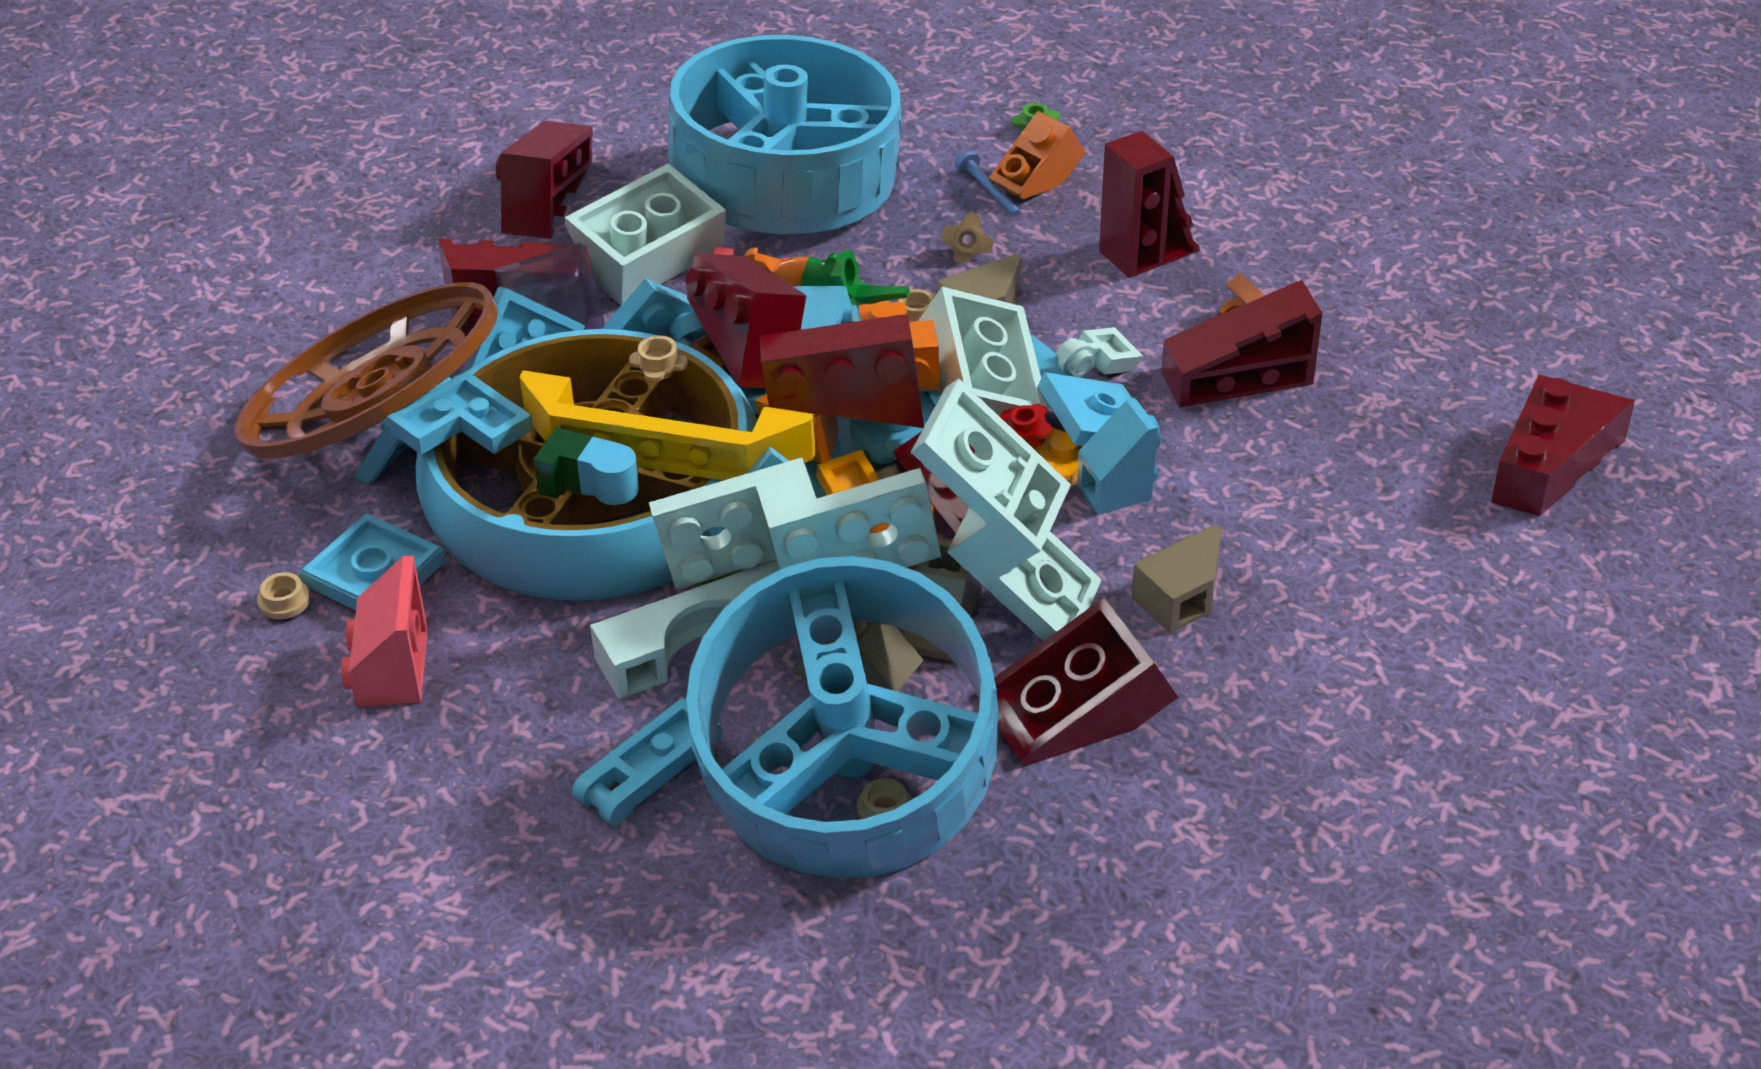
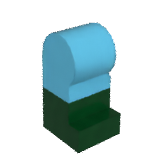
(586, 467)

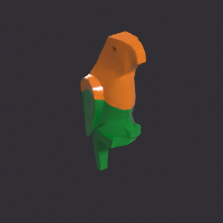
(834, 271)

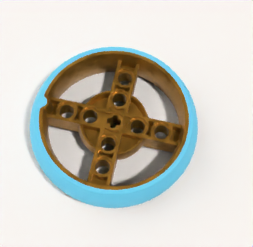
(541, 540)

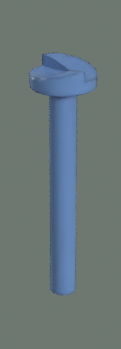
(970, 162)

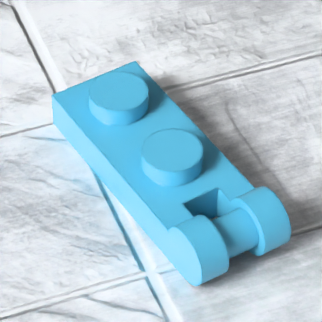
(639, 765)

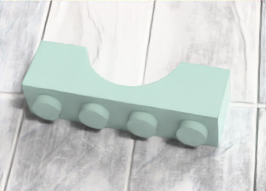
(640, 644)

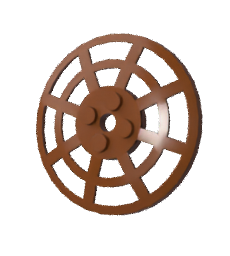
(375, 382)

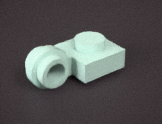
(1097, 349)

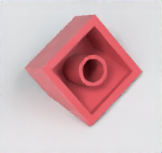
(387, 640)

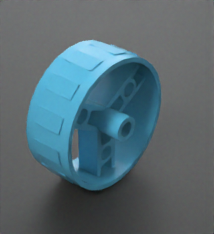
(811, 135)
(819, 605)

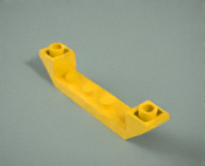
(669, 443)

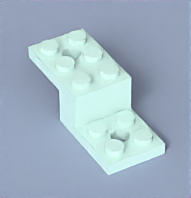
(1010, 512)
(780, 519)

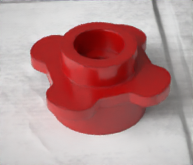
(1029, 423)

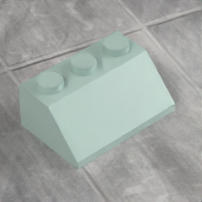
(647, 231)
(986, 348)

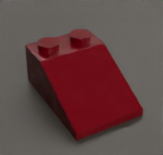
(1079, 688)

